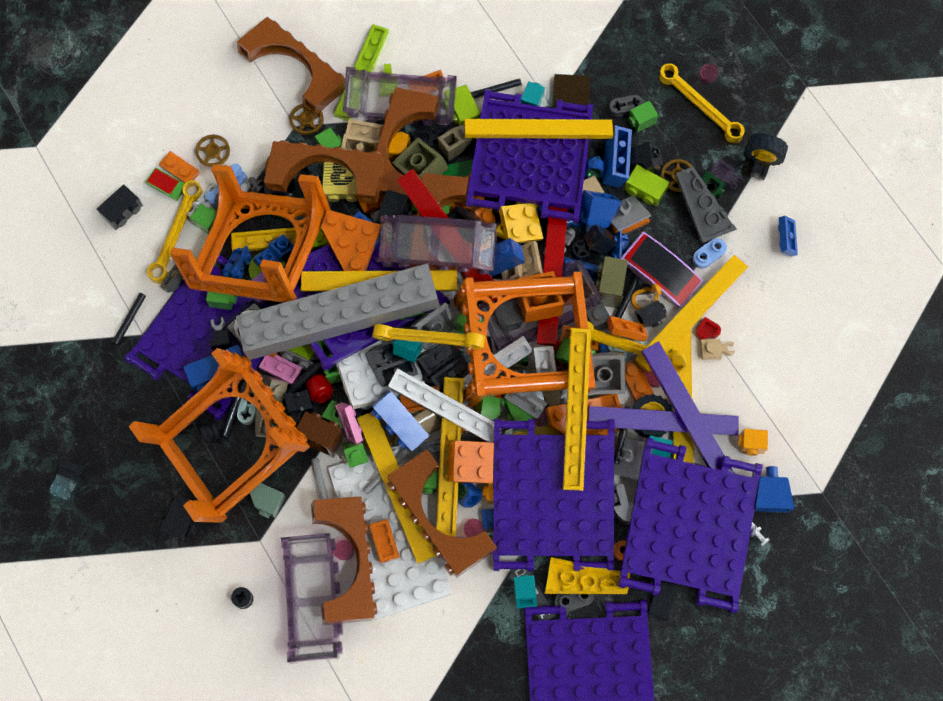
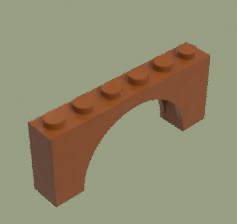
(271, 39)
(404, 108)
(289, 158)
(446, 191)
(348, 518)
(458, 553)

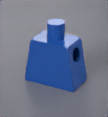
(598, 209)
(774, 493)

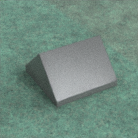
(435, 320)

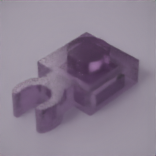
(725, 173)

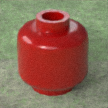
(319, 388)

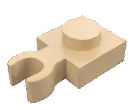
(713, 349)

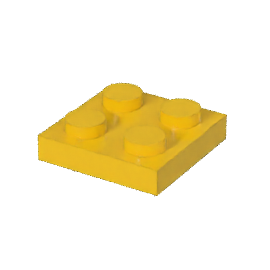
(521, 222)

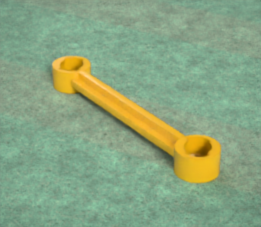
(701, 103)
(174, 232)
(469, 340)
(631, 346)

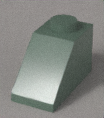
(267, 500)

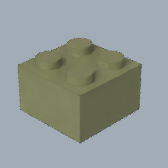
(421, 159)
(611, 280)

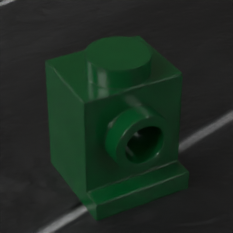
(718, 189)

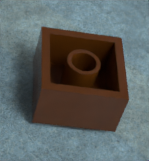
(321, 434)

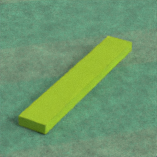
(367, 59)

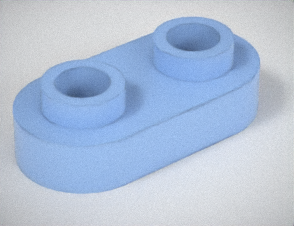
(710, 252)

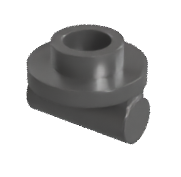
(256, 186)

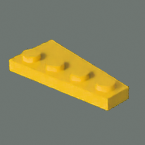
(590, 580)

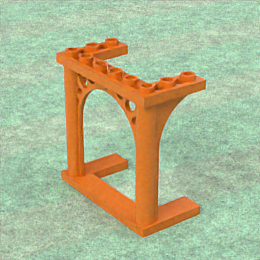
(232, 199)
(466, 300)
(289, 440)

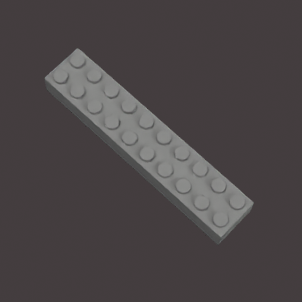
(337, 311)

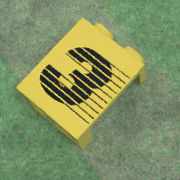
(339, 183)

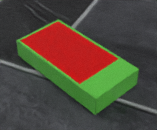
(165, 184)

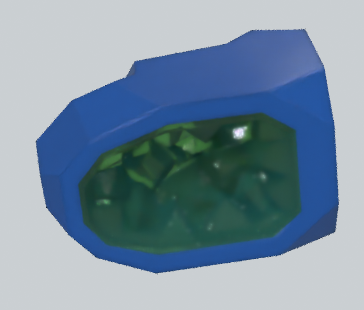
(595, 167)
(468, 495)

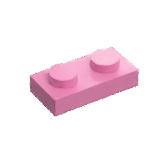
(281, 368)
(351, 428)

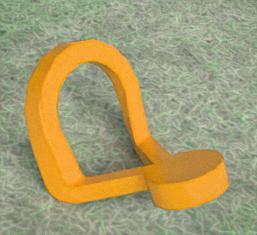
(655, 289)

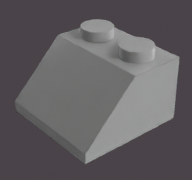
(609, 373)

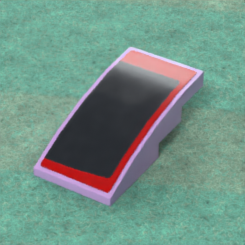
(659, 266)

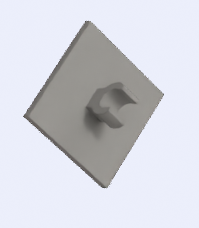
(629, 213)
(630, 459)

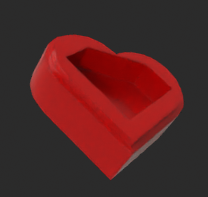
(708, 329)

